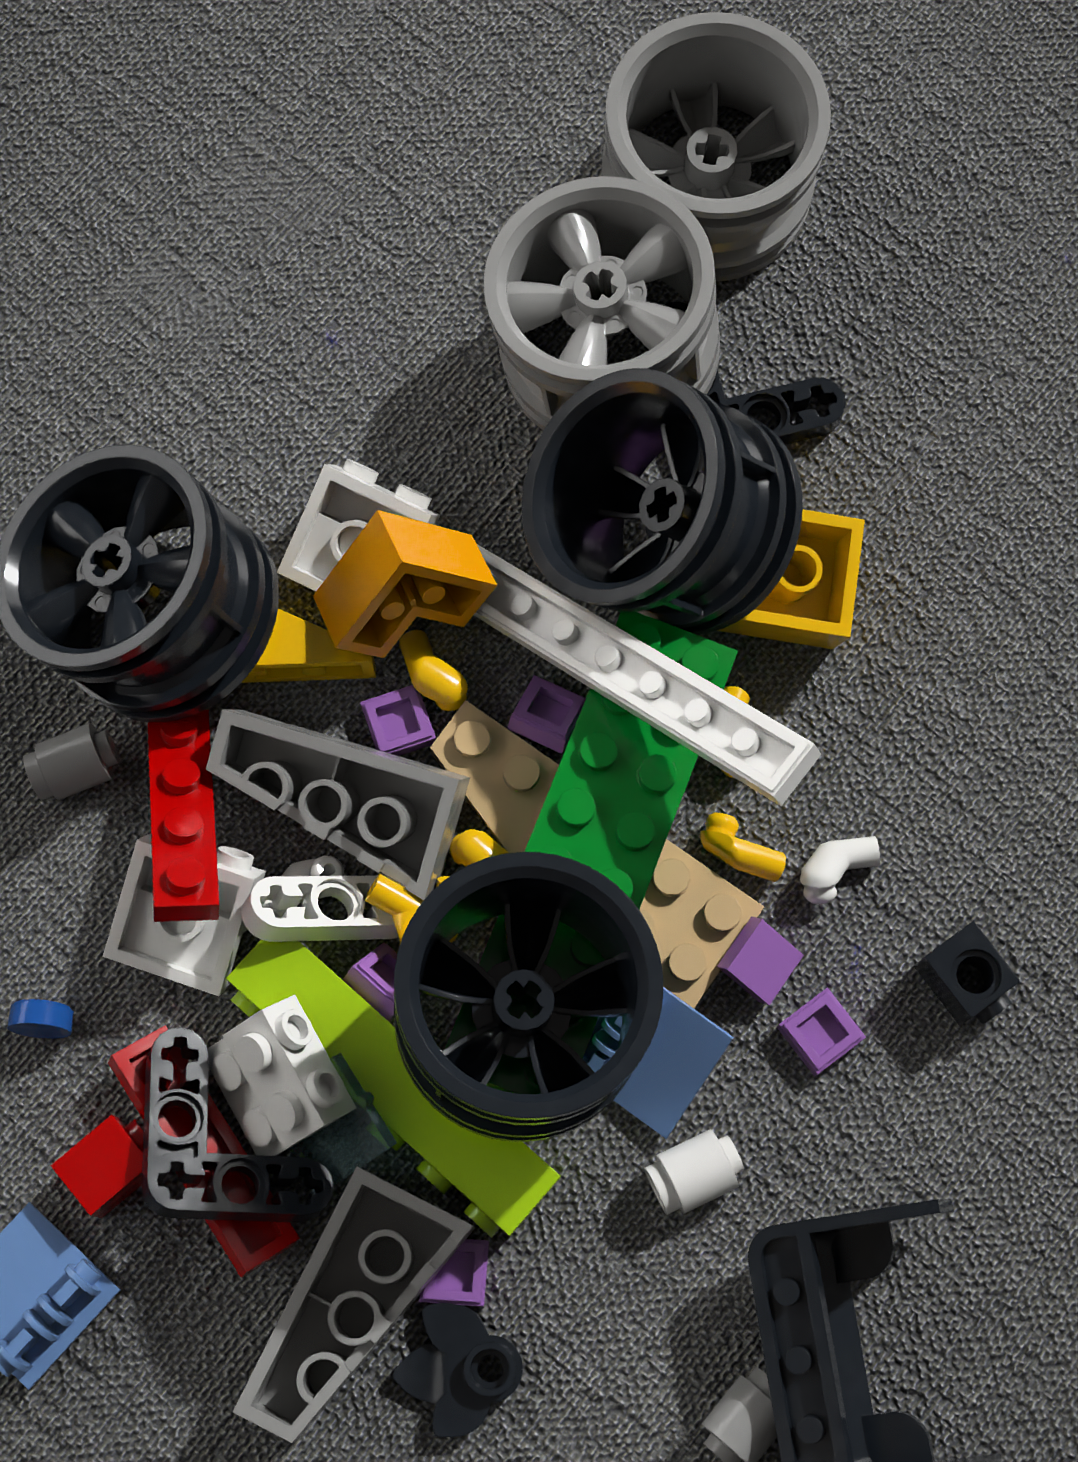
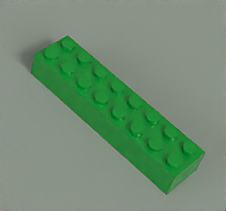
(610, 813)

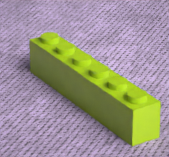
(495, 1175)

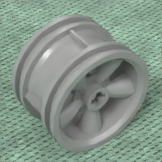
(733, 64)
(587, 258)

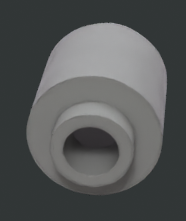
(71, 762)
(742, 1420)

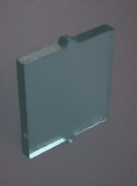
(352, 1138)

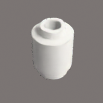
(694, 1172)

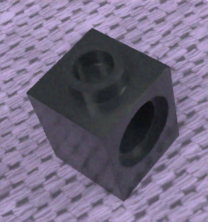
(971, 948)

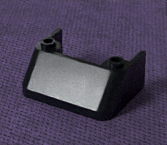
(814, 1339)

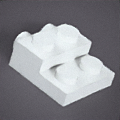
(337, 514)
(182, 951)
(278, 1078)

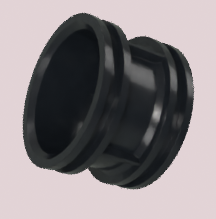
(712, 535)
(90, 546)
(533, 896)

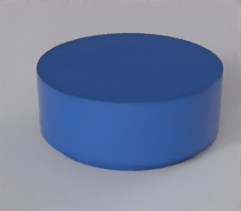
(40, 1019)

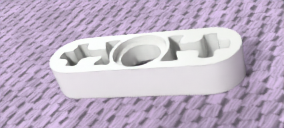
(308, 921)

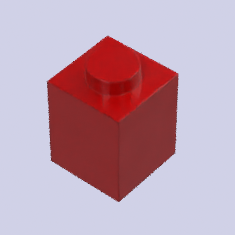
(104, 1165)

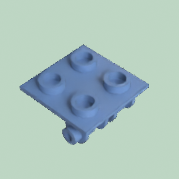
(671, 1069)
(45, 1295)

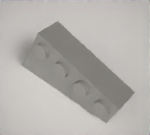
(364, 800)
(347, 1300)

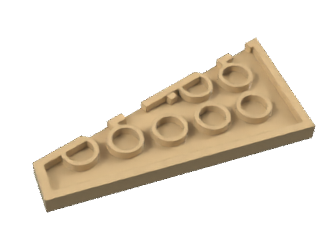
(686, 903)

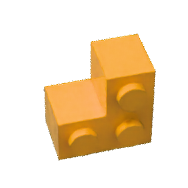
(397, 574)

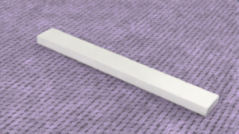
(647, 683)

